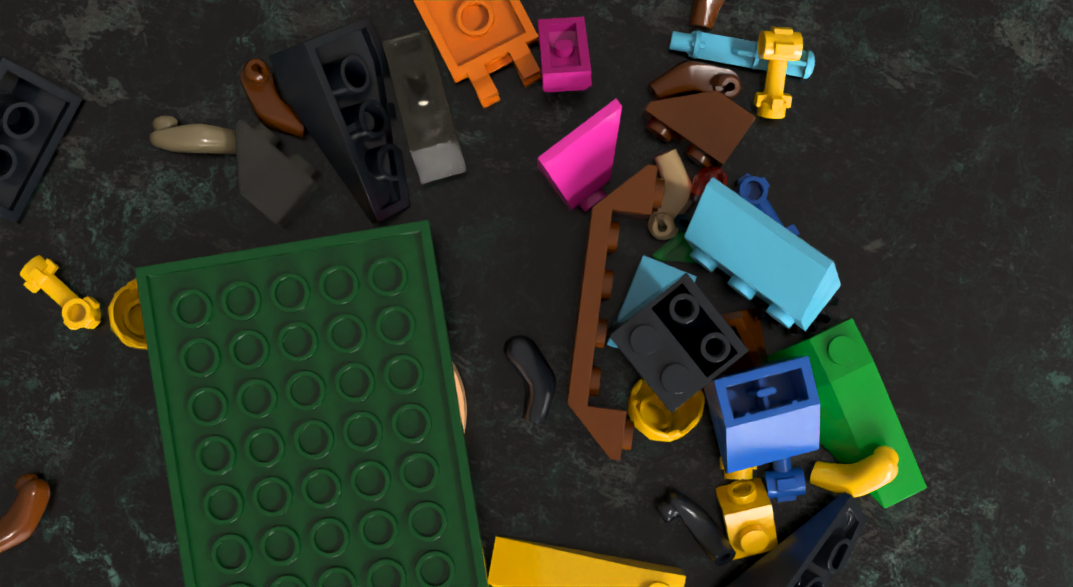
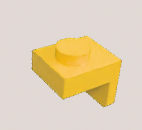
(747, 517)

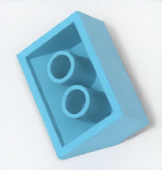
(760, 257)

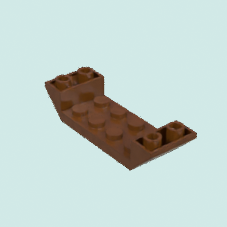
(629, 201)

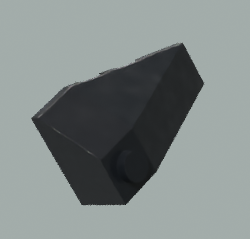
(812, 551)

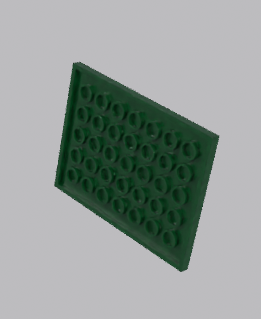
(313, 415)

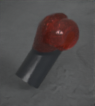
(699, 183)

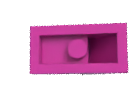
(564, 54)

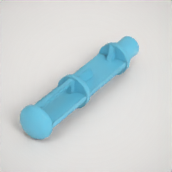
(734, 52)

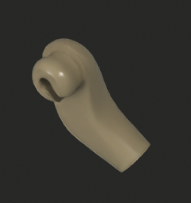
(192, 137)

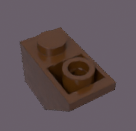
(702, 122)

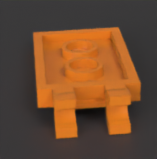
(480, 39)

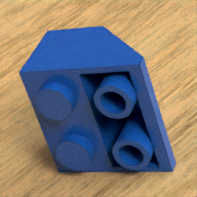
(765, 412)

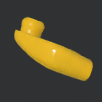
(858, 477)

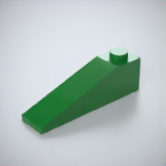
(855, 405)

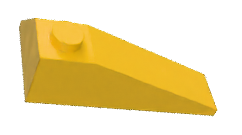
(544, 565)

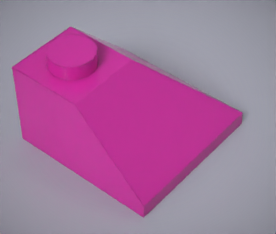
(583, 159)

